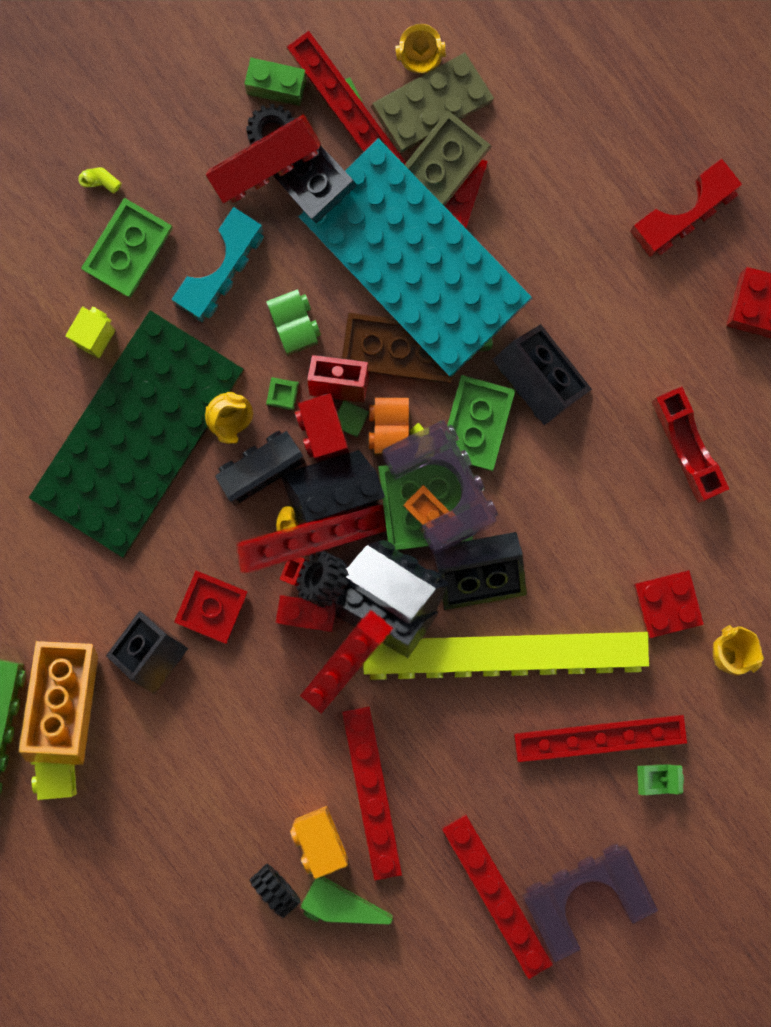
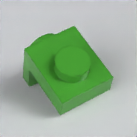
(660, 779)

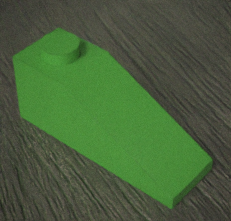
(336, 904)

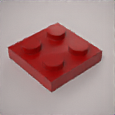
(668, 604)
(211, 607)

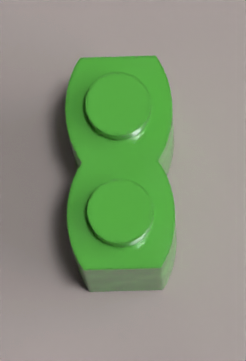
(293, 323)

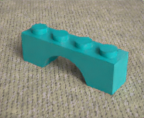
(200, 295)

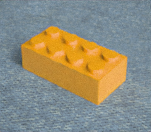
(59, 703)

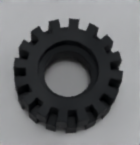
(263, 117)
(322, 579)
(275, 890)

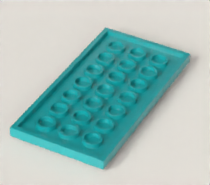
(419, 260)

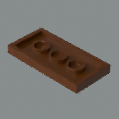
(389, 349)

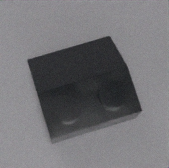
(146, 652)

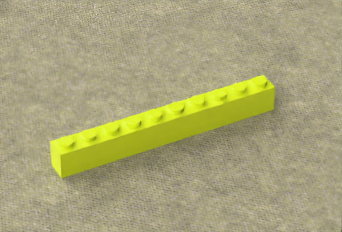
(514, 654)

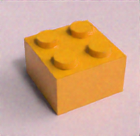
(319, 842)

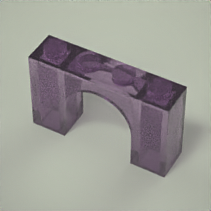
(438, 447)
(549, 899)

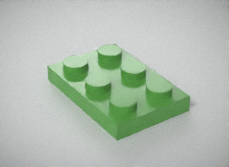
(127, 248)
(480, 419)

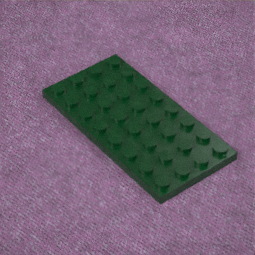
(135, 434)

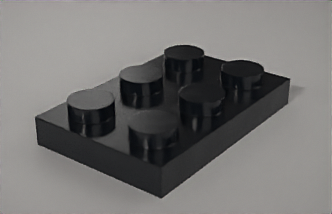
(317, 184)

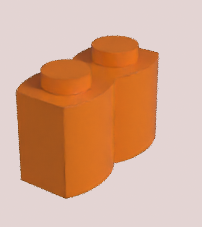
(391, 422)

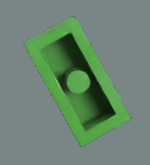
(275, 81)

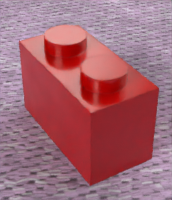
(340, 377)
(305, 614)

